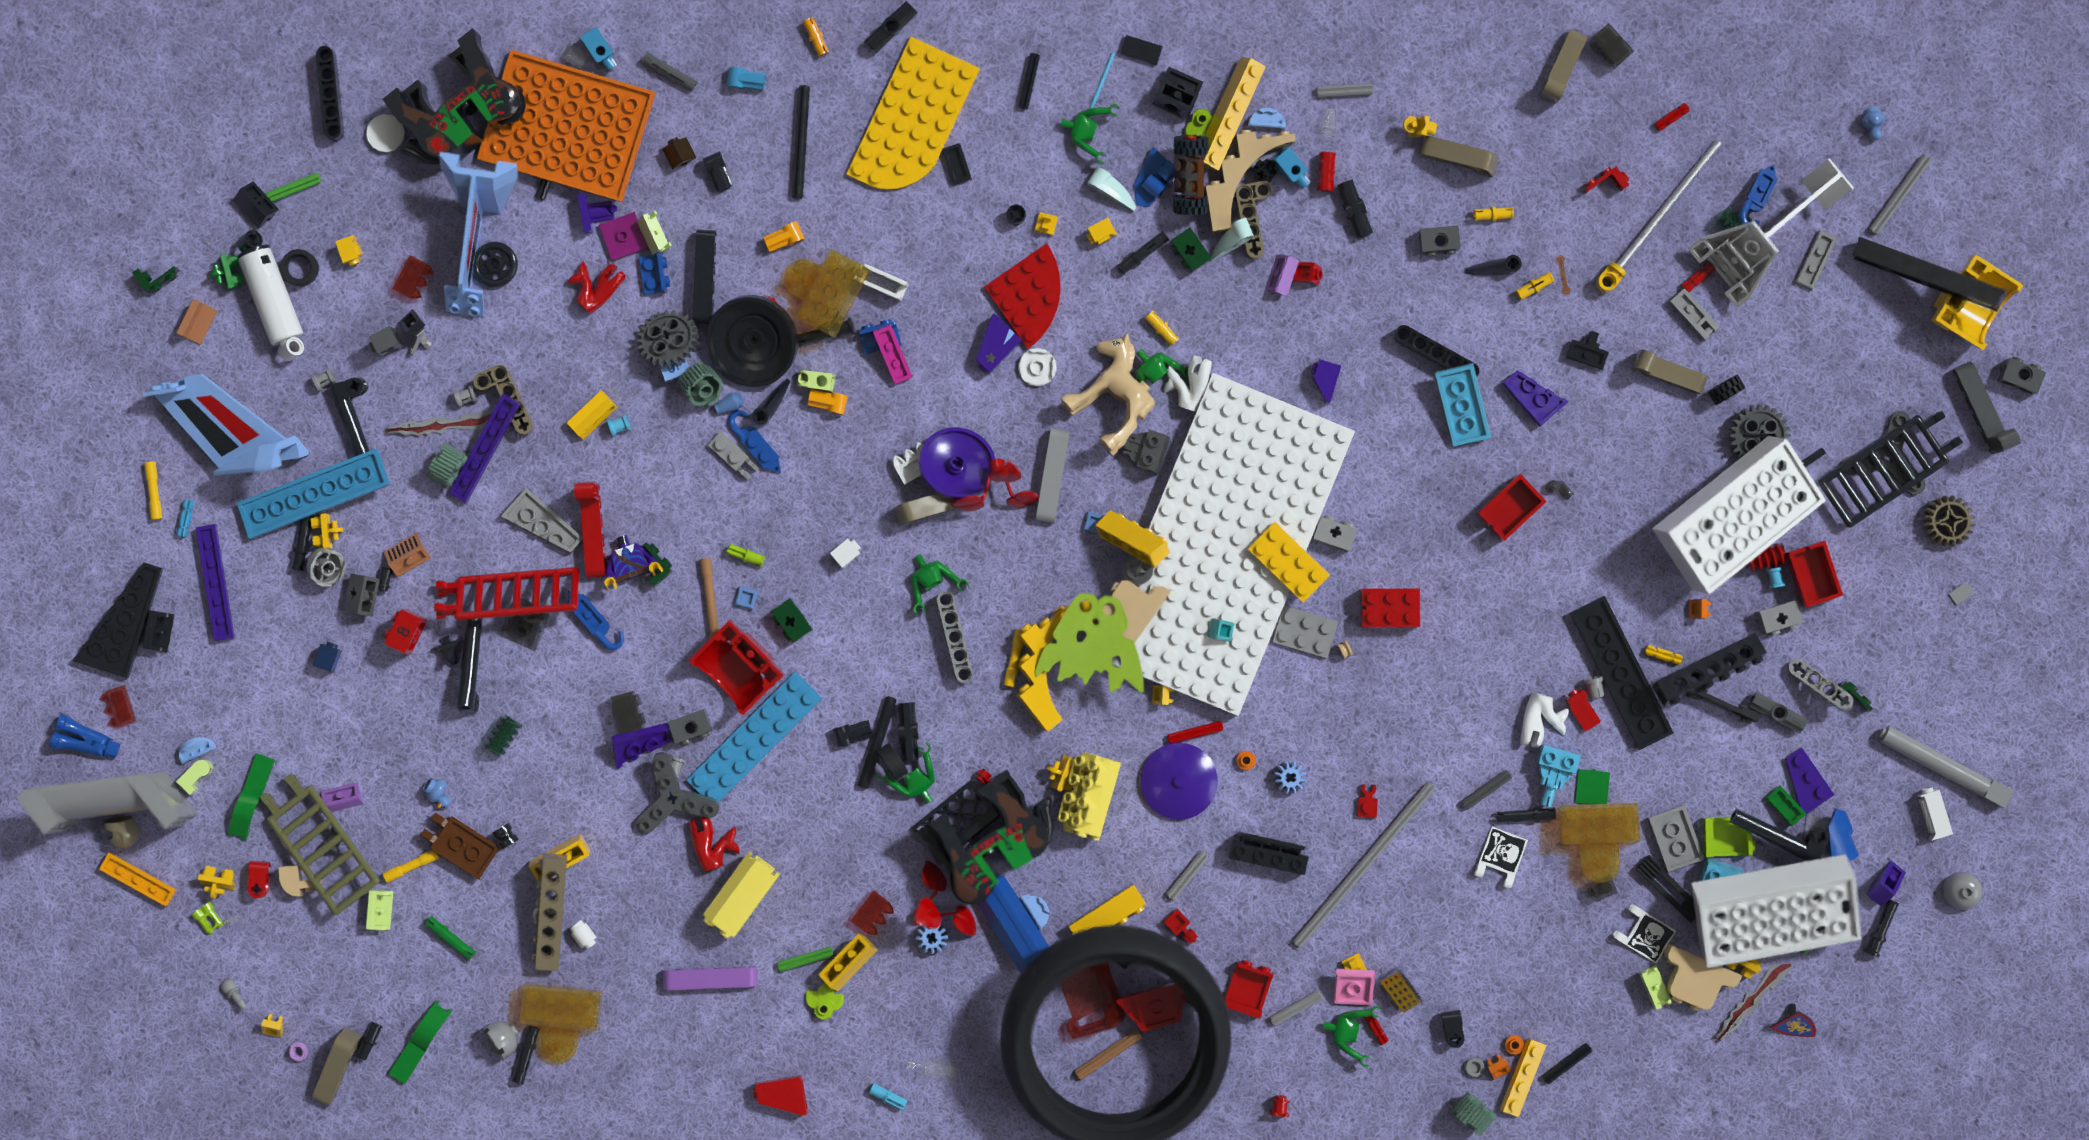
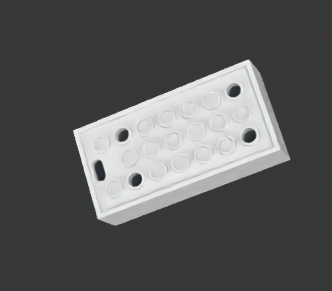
(1739, 514)
(1776, 911)

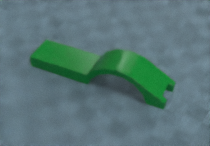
(250, 796)
(419, 1042)

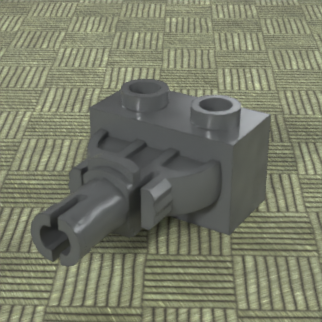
(1147, 450)

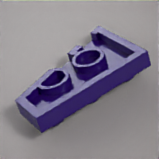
(1534, 399)
(633, 743)
(1808, 783)

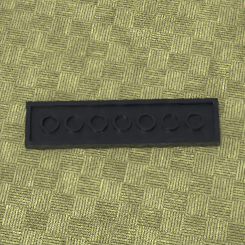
(1621, 673)

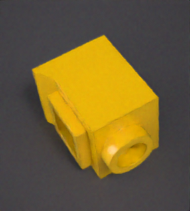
(1101, 232)
(349, 250)

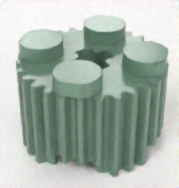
(701, 385)
(446, 465)
(1473, 1113)

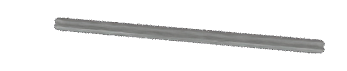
(1364, 864)

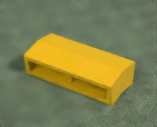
(592, 415)

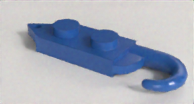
(1759, 193)
(755, 443)
(595, 622)

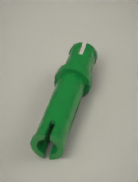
(450, 938)

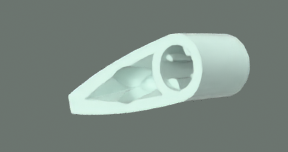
(1110, 187)
(1236, 236)

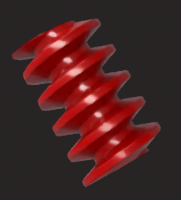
(1769, 555)

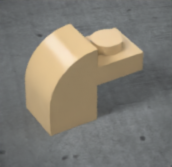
(292, 882)

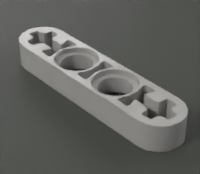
(1820, 685)

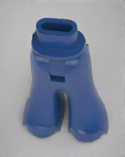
(93, 744)

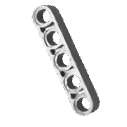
(1052, 475)
(948, 629)

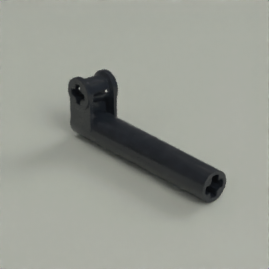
(342, 394)
(467, 696)
(1808, 850)

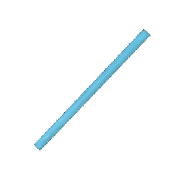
(1102, 80)

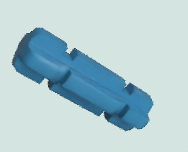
(185, 518)

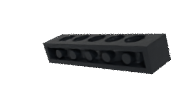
(1750, 646)

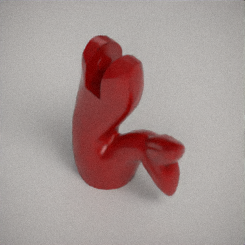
(593, 300)
(702, 843)

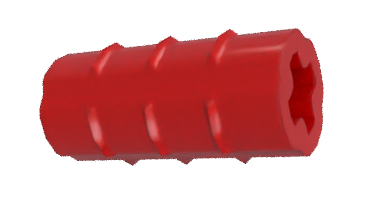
(1326, 171)

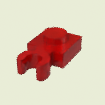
(1367, 805)

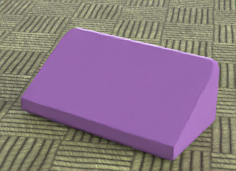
(1282, 275)
(342, 797)

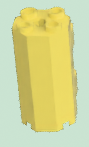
(1088, 803)
(740, 895)

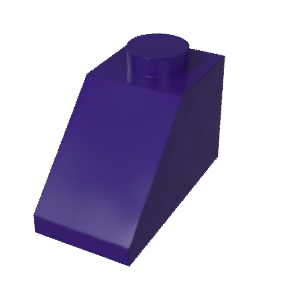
(1325, 378)
(1886, 884)

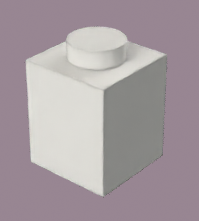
(846, 552)

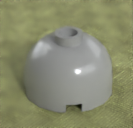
(325, 566)
(1962, 891)
(502, 1038)

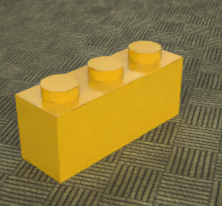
(574, 848)
(848, 962)

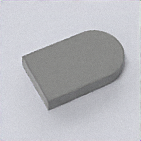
(1961, 593)

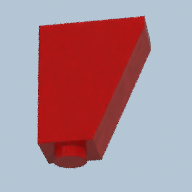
(783, 1094)

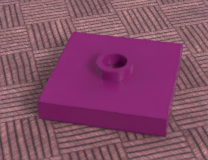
(623, 236)

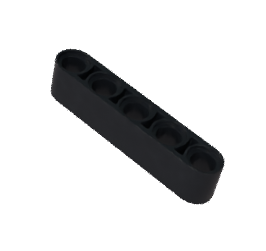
(326, 85)
(703, 276)
(1429, 344)

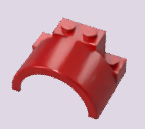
(738, 666)

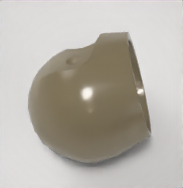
(124, 831)

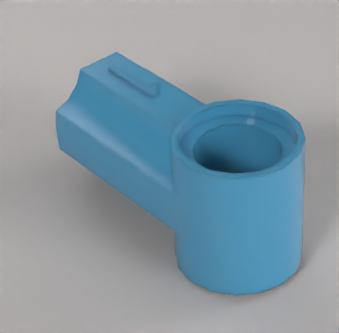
(745, 79)

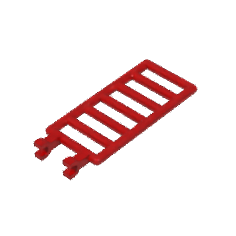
(458, 587)

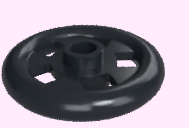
(509, 256)

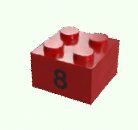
(405, 631)

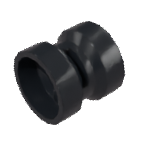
(1016, 211)
(503, 832)

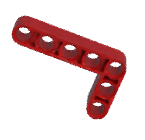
(592, 522)

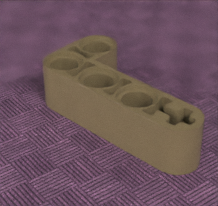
(1563, 66)
(1460, 155)
(1253, 221)
(1669, 372)
(501, 385)
(922, 508)
(336, 1066)

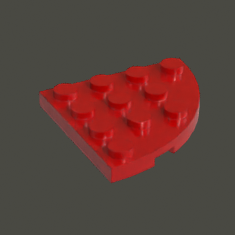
(1029, 294)

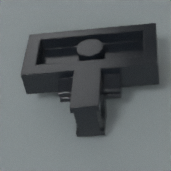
(1588, 352)

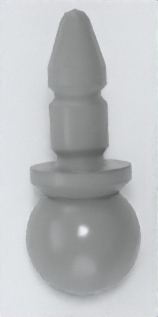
(230, 988)

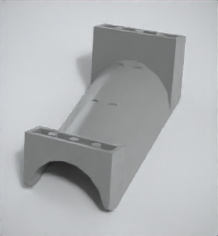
(63, 805)

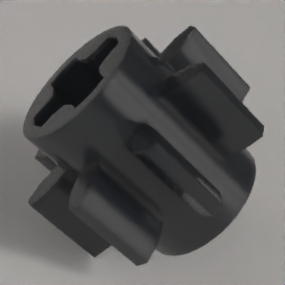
(1264, 170)

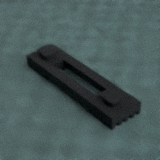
(1746, 714)
(1649, 869)

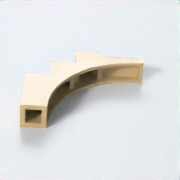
(1233, 169)

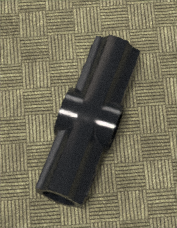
(900, 17)
(1355, 209)
(908, 731)

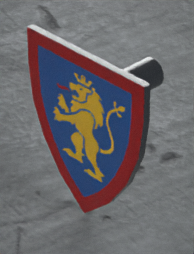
(1795, 1024)

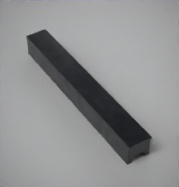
(1929, 274)

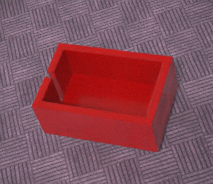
(1511, 507)
(1813, 574)
(1390, 607)

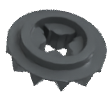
(1129, 572)

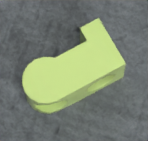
(816, 380)
(194, 775)

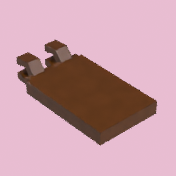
(461, 845)

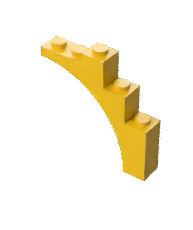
(1036, 695)

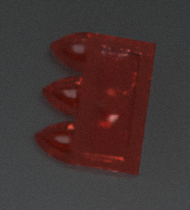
(412, 277)
(119, 707)
(871, 912)

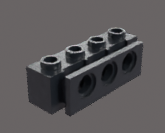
(1269, 857)

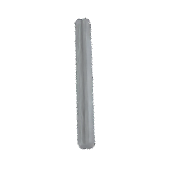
(1900, 194)

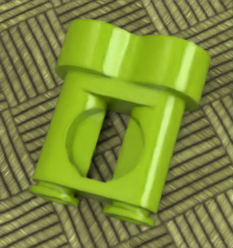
(204, 911)

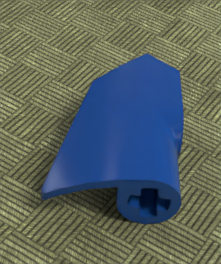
(1153, 178)
(1840, 836)

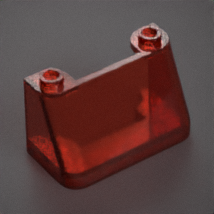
(1090, 992)

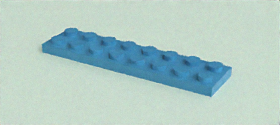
(313, 493)
(755, 738)

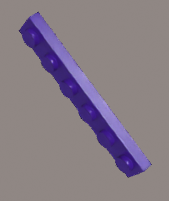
(484, 448)
(215, 582)

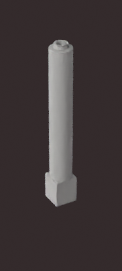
(1945, 766)

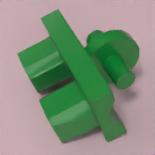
(227, 262)

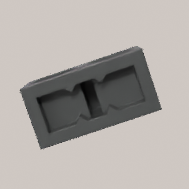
(386, 341)

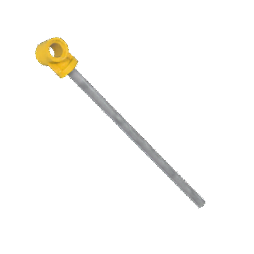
(1614, 271)

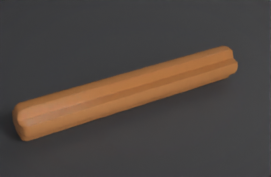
(1108, 1054)

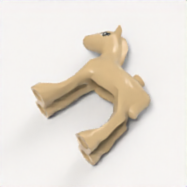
(1120, 385)

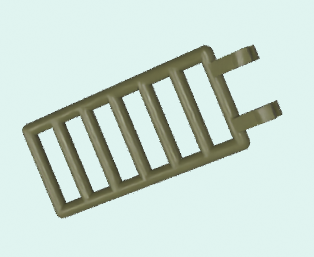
(341, 835)

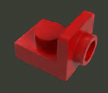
(1308, 273)

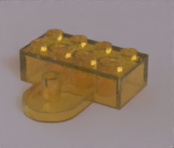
(825, 289)
(1598, 833)
(561, 1016)

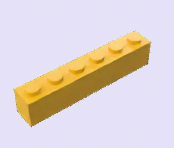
(1231, 111)

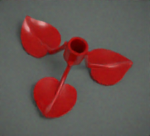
(999, 473)
(927, 912)

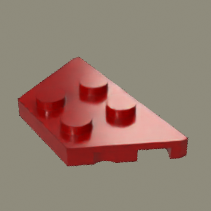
(1154, 1006)

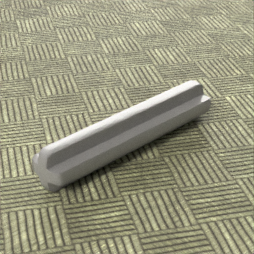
(1345, 90)
(1187, 875)
(1296, 1007)

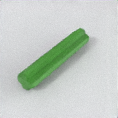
(294, 187)
(805, 959)

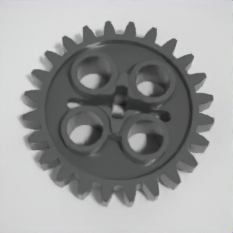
(667, 339)
(1759, 417)

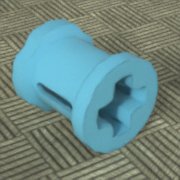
(619, 425)
(1775, 577)

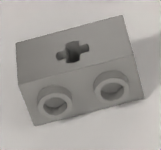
(1342, 541)
(1768, 616)

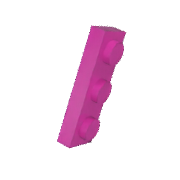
(892, 354)

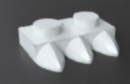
(910, 469)

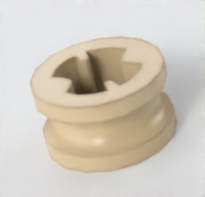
(1345, 649)

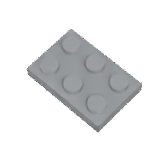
(1305, 631)
(1675, 838)

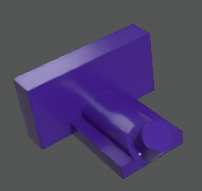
(595, 212)

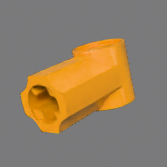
(786, 236)
(830, 401)

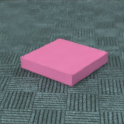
(1354, 987)

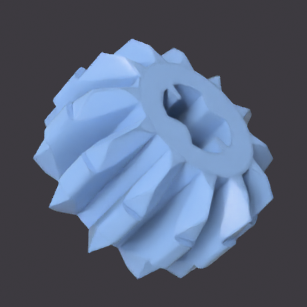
(1290, 770)
(938, 936)

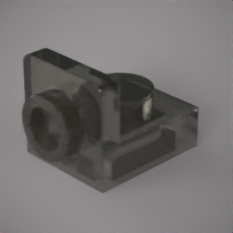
(1601, 890)

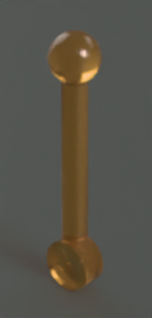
(1566, 290)

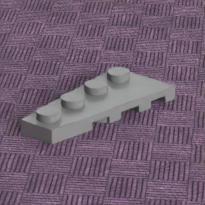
(541, 520)

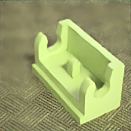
(653, 233)
(379, 910)
(1655, 987)

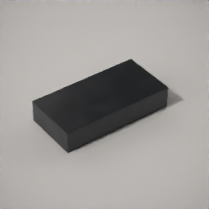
(1141, 50)
(957, 164)

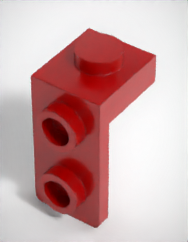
(1618, 177)
(1582, 709)

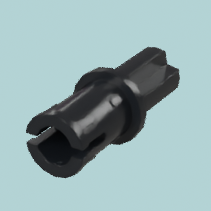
(369, 1041)

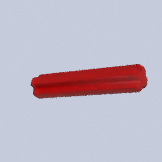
(1195, 732)

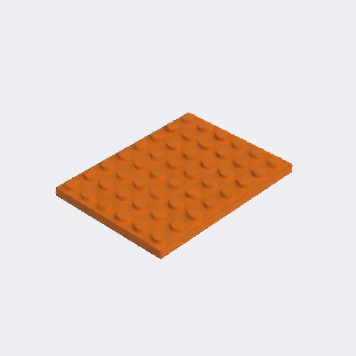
(573, 128)

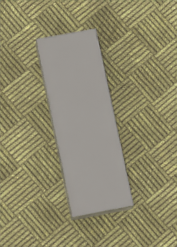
(1816, 260)

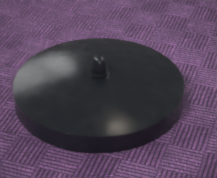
(752, 340)

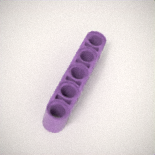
(710, 978)

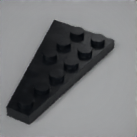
(121, 629)

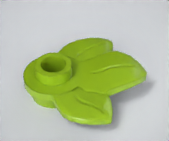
(1196, 127)
(824, 998)

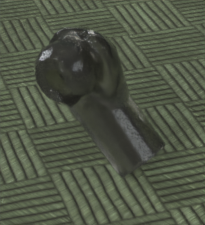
(1559, 486)

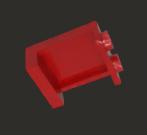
(1248, 988)

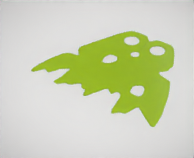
(1098, 647)

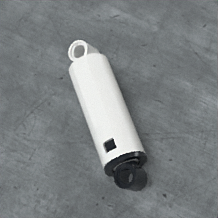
(270, 295)

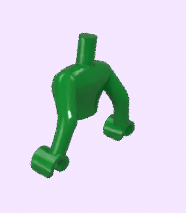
(1084, 129)
(1154, 367)
(929, 577)
(917, 781)
(1346, 1031)

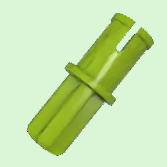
(746, 555)

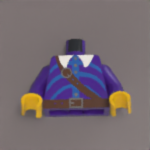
(629, 562)

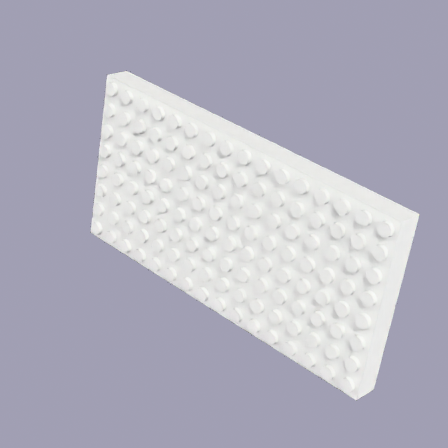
(1235, 476)

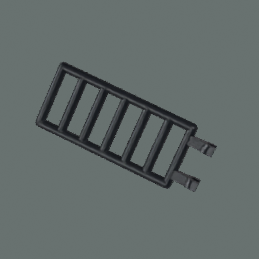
(1871, 452)

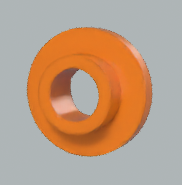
(1241, 755)
(1514, 1038)

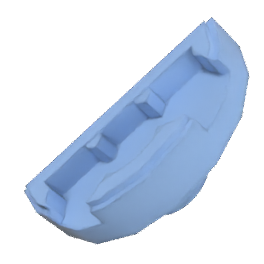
(1267, 118)
(194, 748)
(1037, 909)

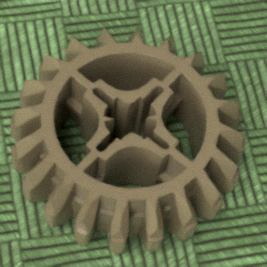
(1932, 523)

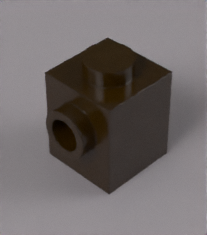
(679, 152)

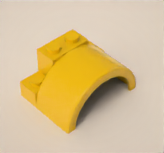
(1966, 318)

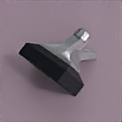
(414, 328)

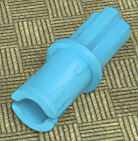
(888, 1096)

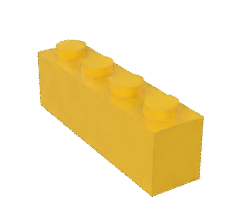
(1132, 538)
(1112, 911)

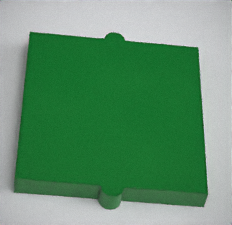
(1592, 787)

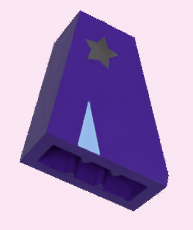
(996, 345)

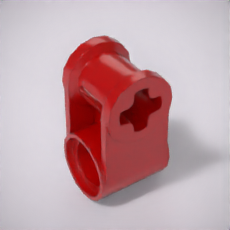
(258, 876)

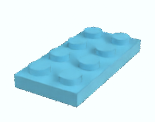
(1463, 404)

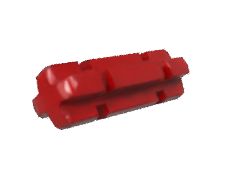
(1672, 116)
(1698, 277)
(1376, 1030)

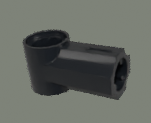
(716, 168)
(848, 734)

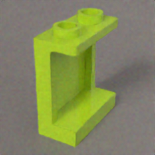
(1725, 838)

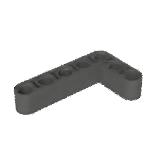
(1984, 411)

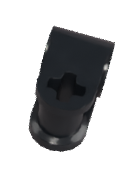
(1452, 1025)

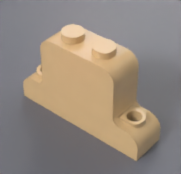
(1137, 605)
(1695, 982)

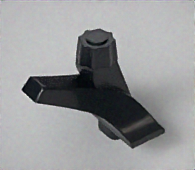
(448, 649)

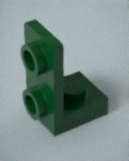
(145, 278)
(659, 576)
(1851, 689)

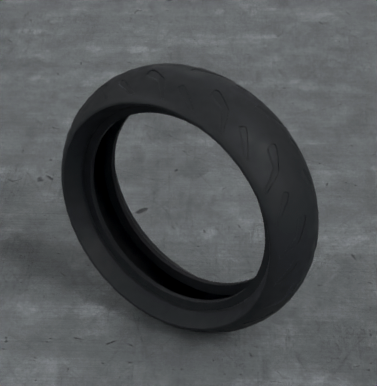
(1100, 946)

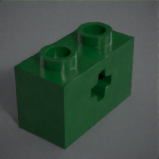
(1200, 255)
(789, 609)

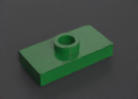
(1786, 806)

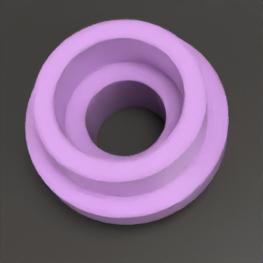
(292, 1053)

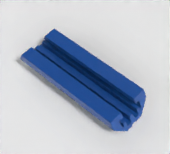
(1012, 924)

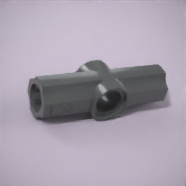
(1788, 718)

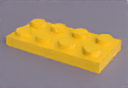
(1288, 562)

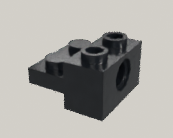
(1177, 93)

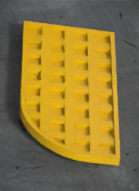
(913, 117)

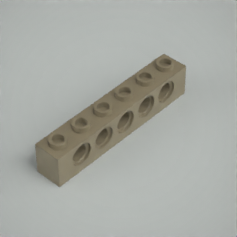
(557, 864)

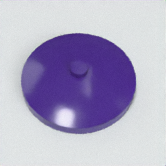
(955, 463)
(1179, 781)

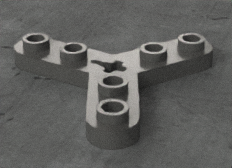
(1896, 420)
(685, 800)

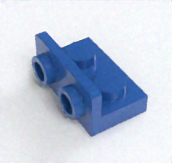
(654, 274)
(868, 339)

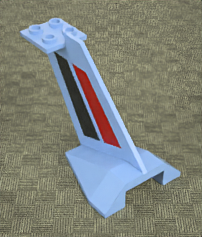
(477, 193)
(225, 427)

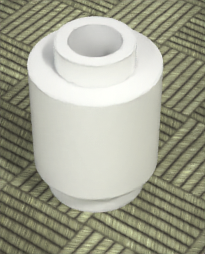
(583, 935)

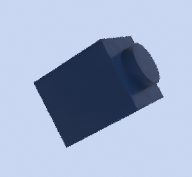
(327, 656)

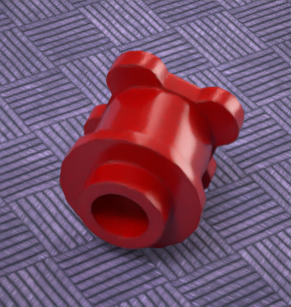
(1279, 1106)

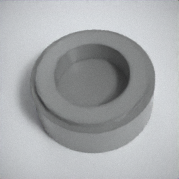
(1474, 1067)

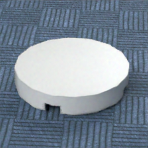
(385, 133)
(1038, 373)

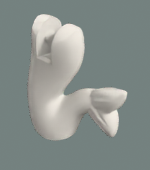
(1198, 378)
(1532, 721)

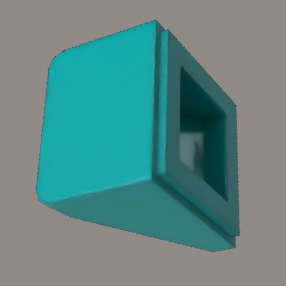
(1221, 629)

